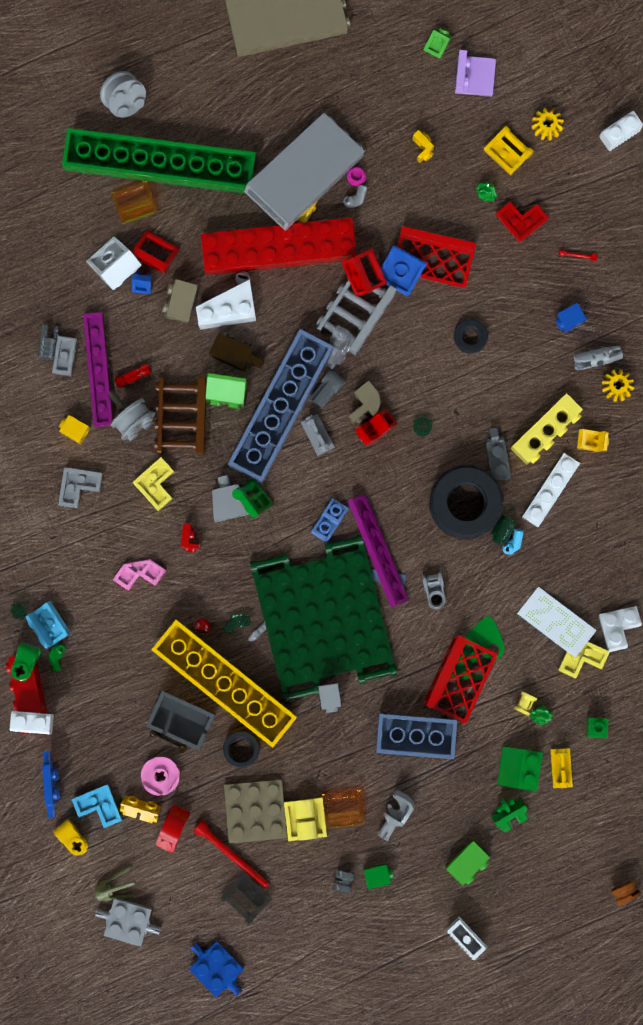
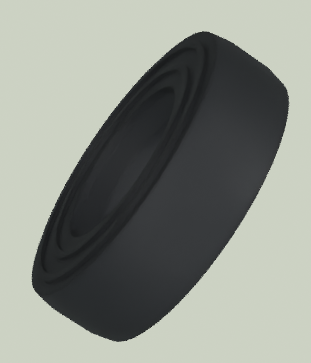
(482, 336)

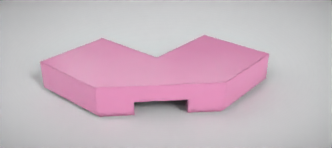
(131, 571)

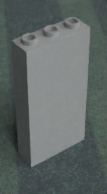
(304, 171)

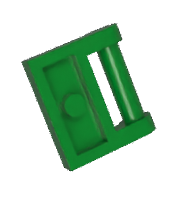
(255, 504)

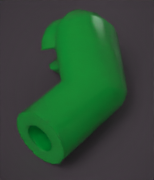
(54, 657)

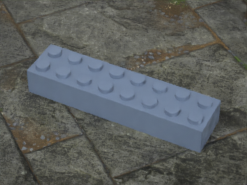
(281, 406)

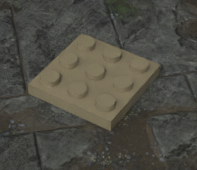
(255, 811)

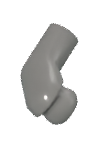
(356, 200)

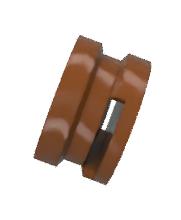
(626, 892)

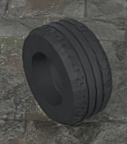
(484, 483)

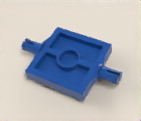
(51, 791)
(216, 969)

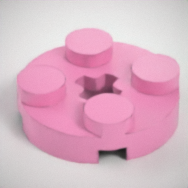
(163, 786)

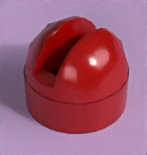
(202, 626)

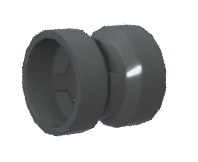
(343, 881)

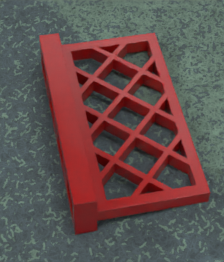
(442, 242)
(444, 675)

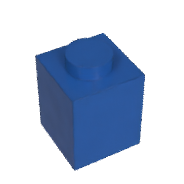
(570, 318)

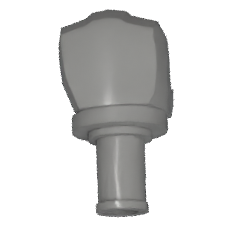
(398, 816)

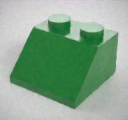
(519, 768)

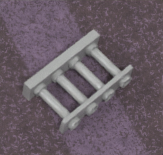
(364, 326)

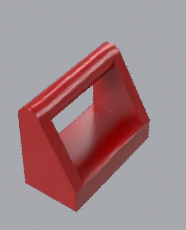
(149, 259)
(357, 274)

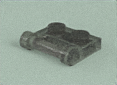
(251, 893)

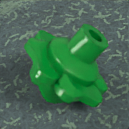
(486, 191)
(541, 715)

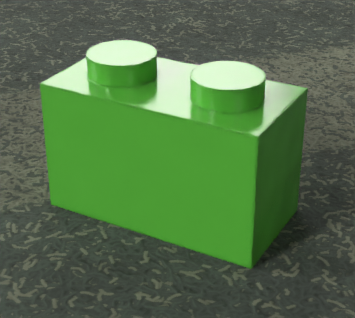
(468, 863)

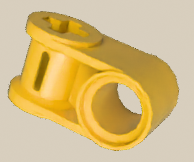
(68, 834)

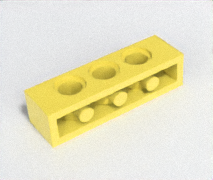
(564, 405)

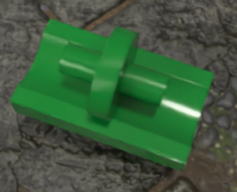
(507, 812)

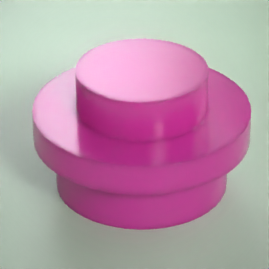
(356, 176)

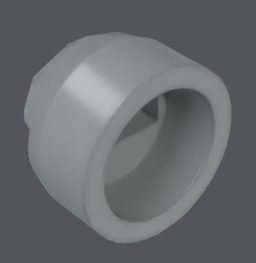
(242, 273)

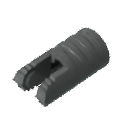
(47, 345)

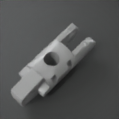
(597, 357)

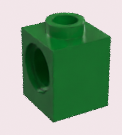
(597, 728)
(378, 876)

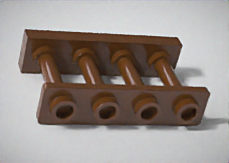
(197, 407)

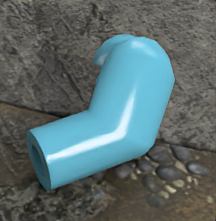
(515, 543)

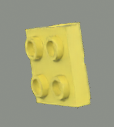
(305, 819)

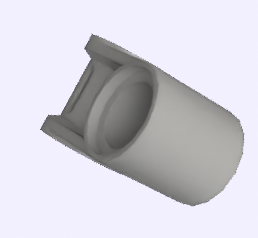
(434, 588)

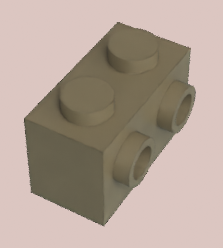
(179, 301)

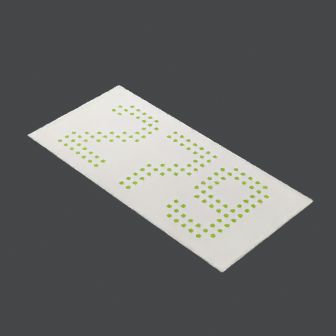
(556, 622)

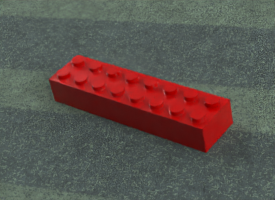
(277, 248)

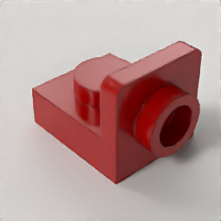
(187, 535)

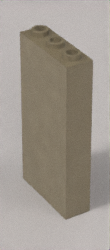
(283, 23)

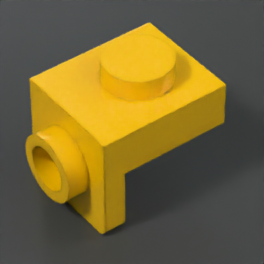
(424, 143)
(593, 440)

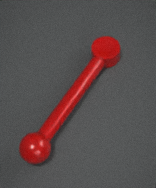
(593, 257)

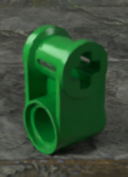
(25, 657)

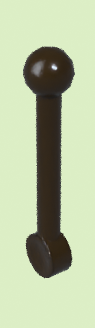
(181, 749)

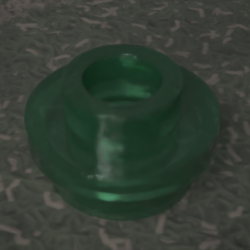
(418, 431)
(18, 611)

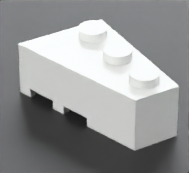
(228, 308)

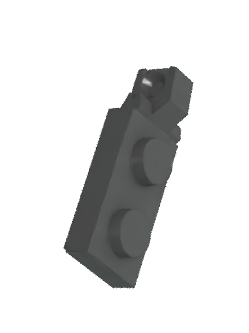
(497, 456)

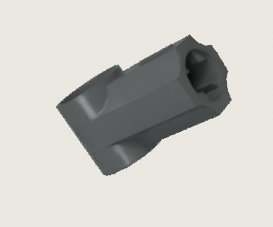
(329, 386)

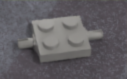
(128, 921)

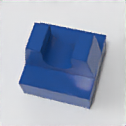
(142, 283)

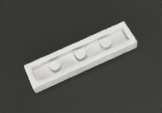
(550, 490)

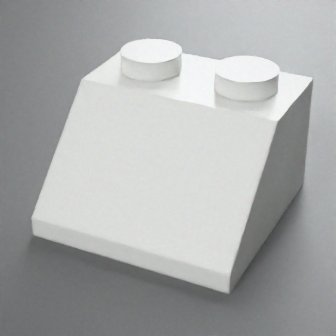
(113, 263)

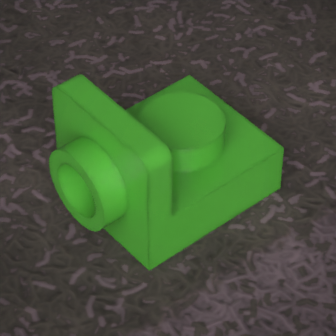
(438, 42)

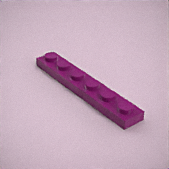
(98, 369)
(378, 550)

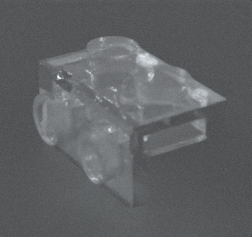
(340, 340)

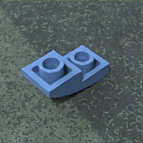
(329, 520)

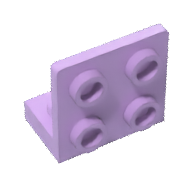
(475, 75)

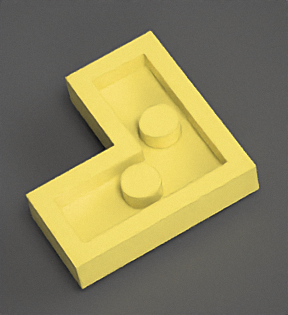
(150, 482)
(590, 654)

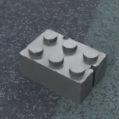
(181, 719)

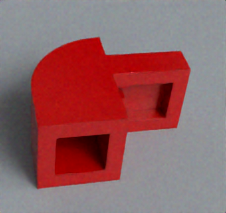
(376, 427)
(172, 828)

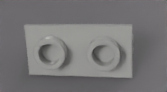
(317, 434)

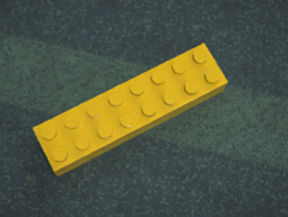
(224, 683)

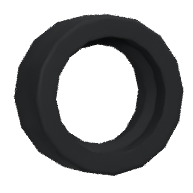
(241, 734)

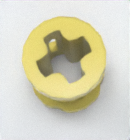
(525, 703)

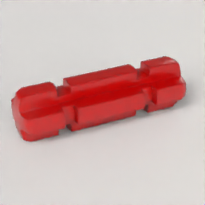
(132, 375)

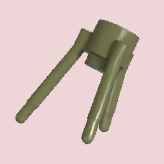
(105, 891)

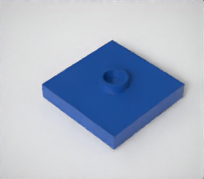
(402, 270)

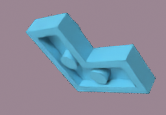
(100, 800)

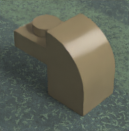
(370, 402)

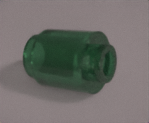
(502, 530)

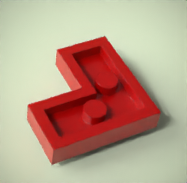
(520, 225)

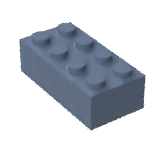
(416, 736)

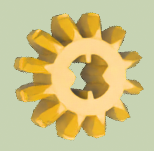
(554, 128)
(624, 390)

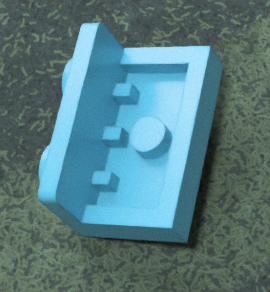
(48, 625)

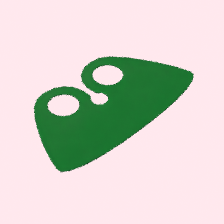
(483, 634)

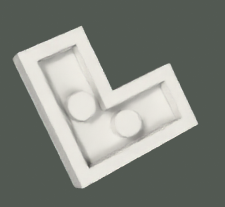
(615, 623)

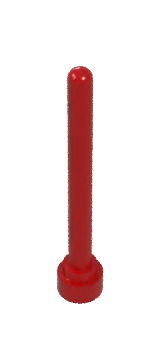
(203, 830)

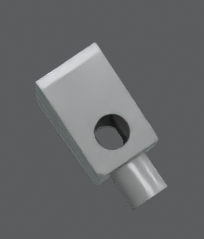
(224, 504)

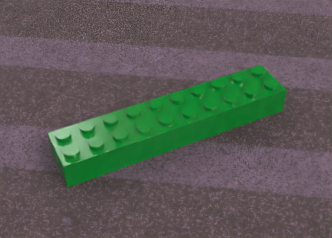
(158, 161)

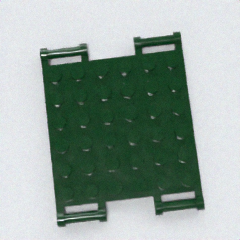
(323, 618)

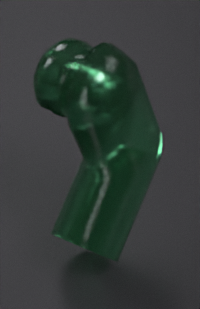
(237, 621)

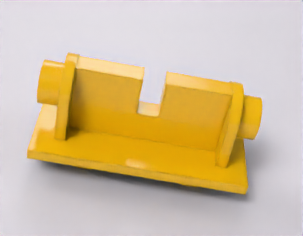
(561, 768)
(132, 805)

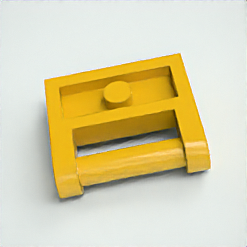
(504, 155)

